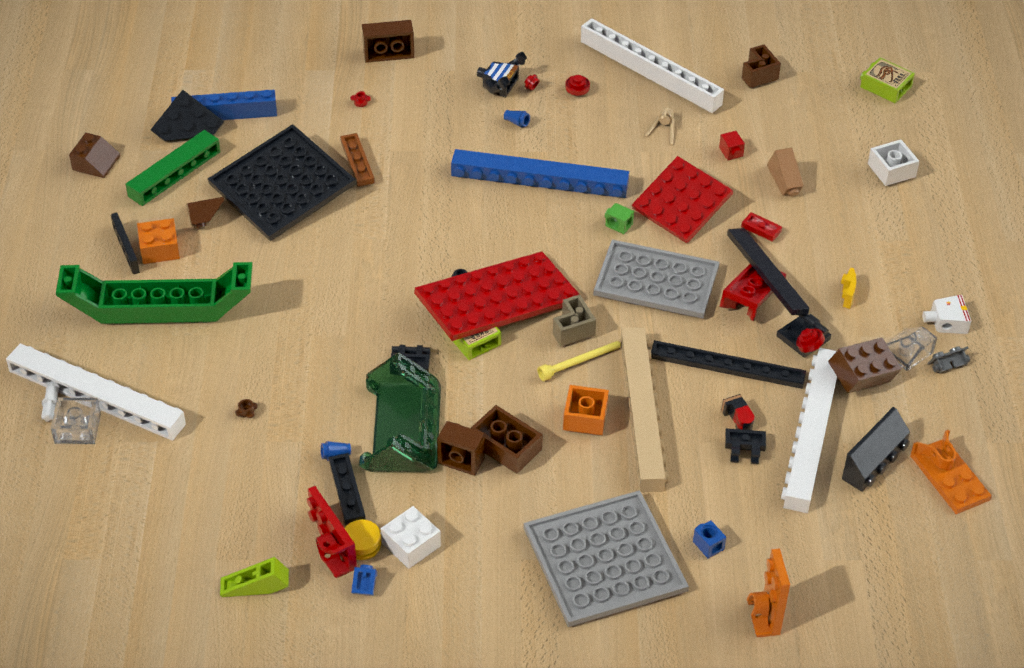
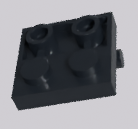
(791, 331)

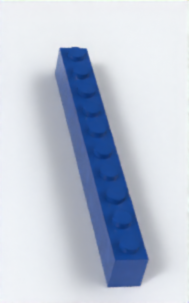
(540, 173)

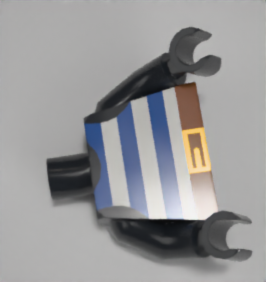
(501, 77)

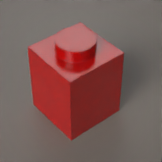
(731, 145)

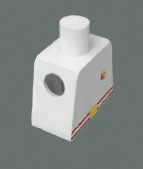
(949, 315)

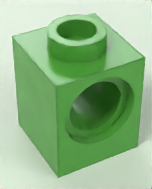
(619, 218)

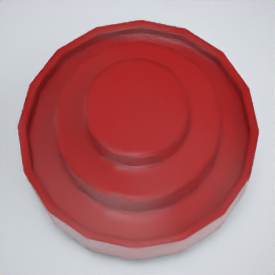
(577, 85)
(810, 340)

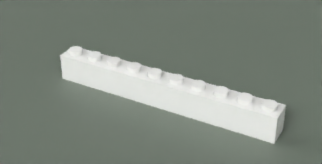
(652, 65)
(112, 397)
(810, 434)

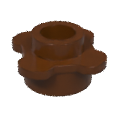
(246, 408)

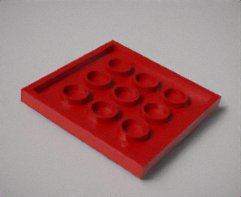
(682, 199)

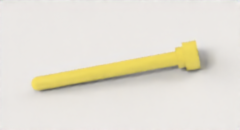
(547, 371)

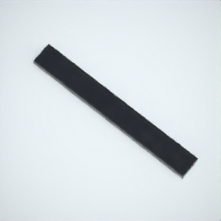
(768, 271)
(728, 364)

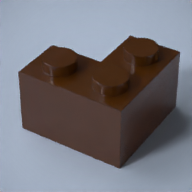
(760, 67)

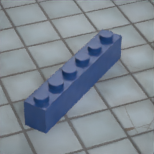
(240, 104)

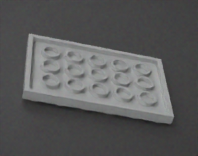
(656, 278)

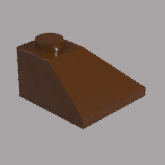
(203, 211)

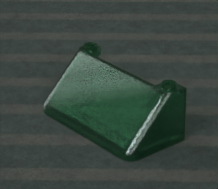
(404, 417)

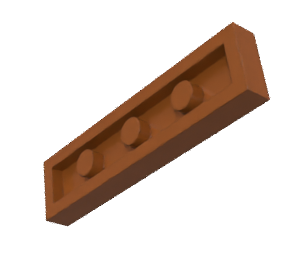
(357, 159)

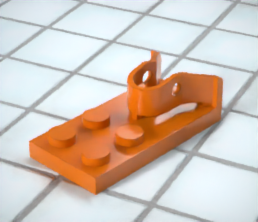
(950, 474)
(773, 600)

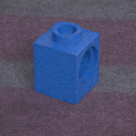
(709, 539)

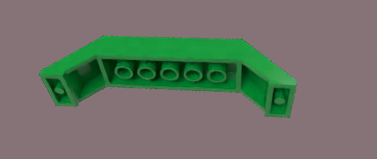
(154, 299)

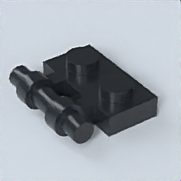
(419, 354)

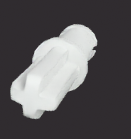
(49, 403)

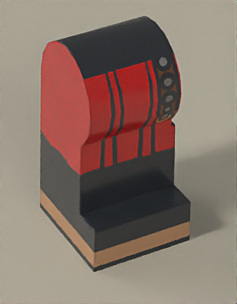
(738, 411)

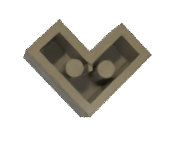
(575, 322)

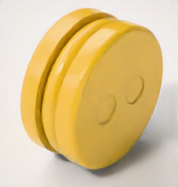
(366, 538)

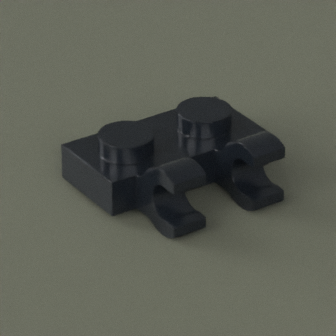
(745, 440)

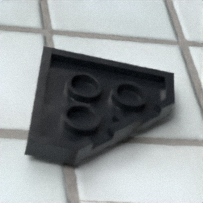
(185, 119)

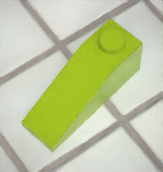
(257, 579)

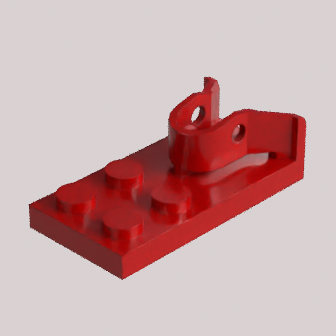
(747, 290)
(333, 537)

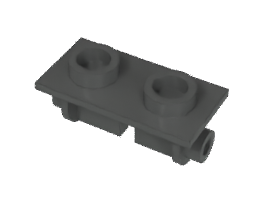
(955, 355)

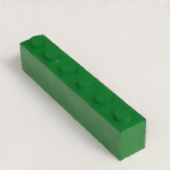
(172, 168)

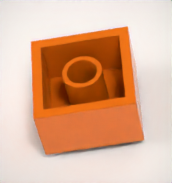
(158, 241)
(585, 410)

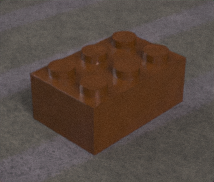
(388, 41)
(864, 365)
(509, 439)

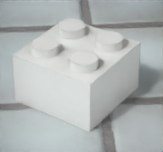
(893, 162)
(411, 537)

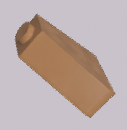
(785, 171)

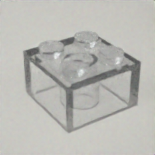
(75, 420)

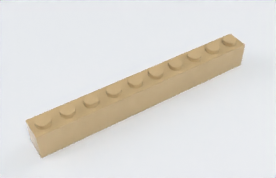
(642, 410)

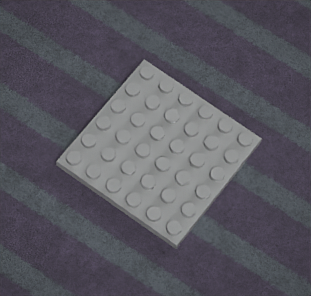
(605, 558)

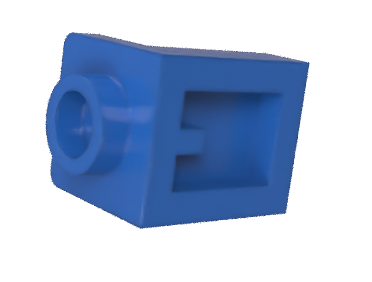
(364, 580)

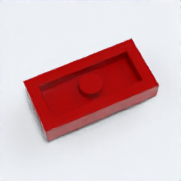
(761, 226)

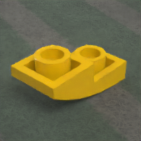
(849, 285)

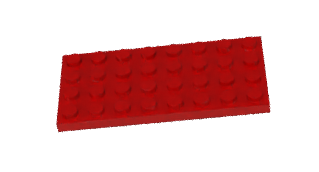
(495, 295)

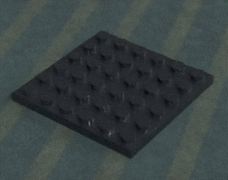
(281, 182)

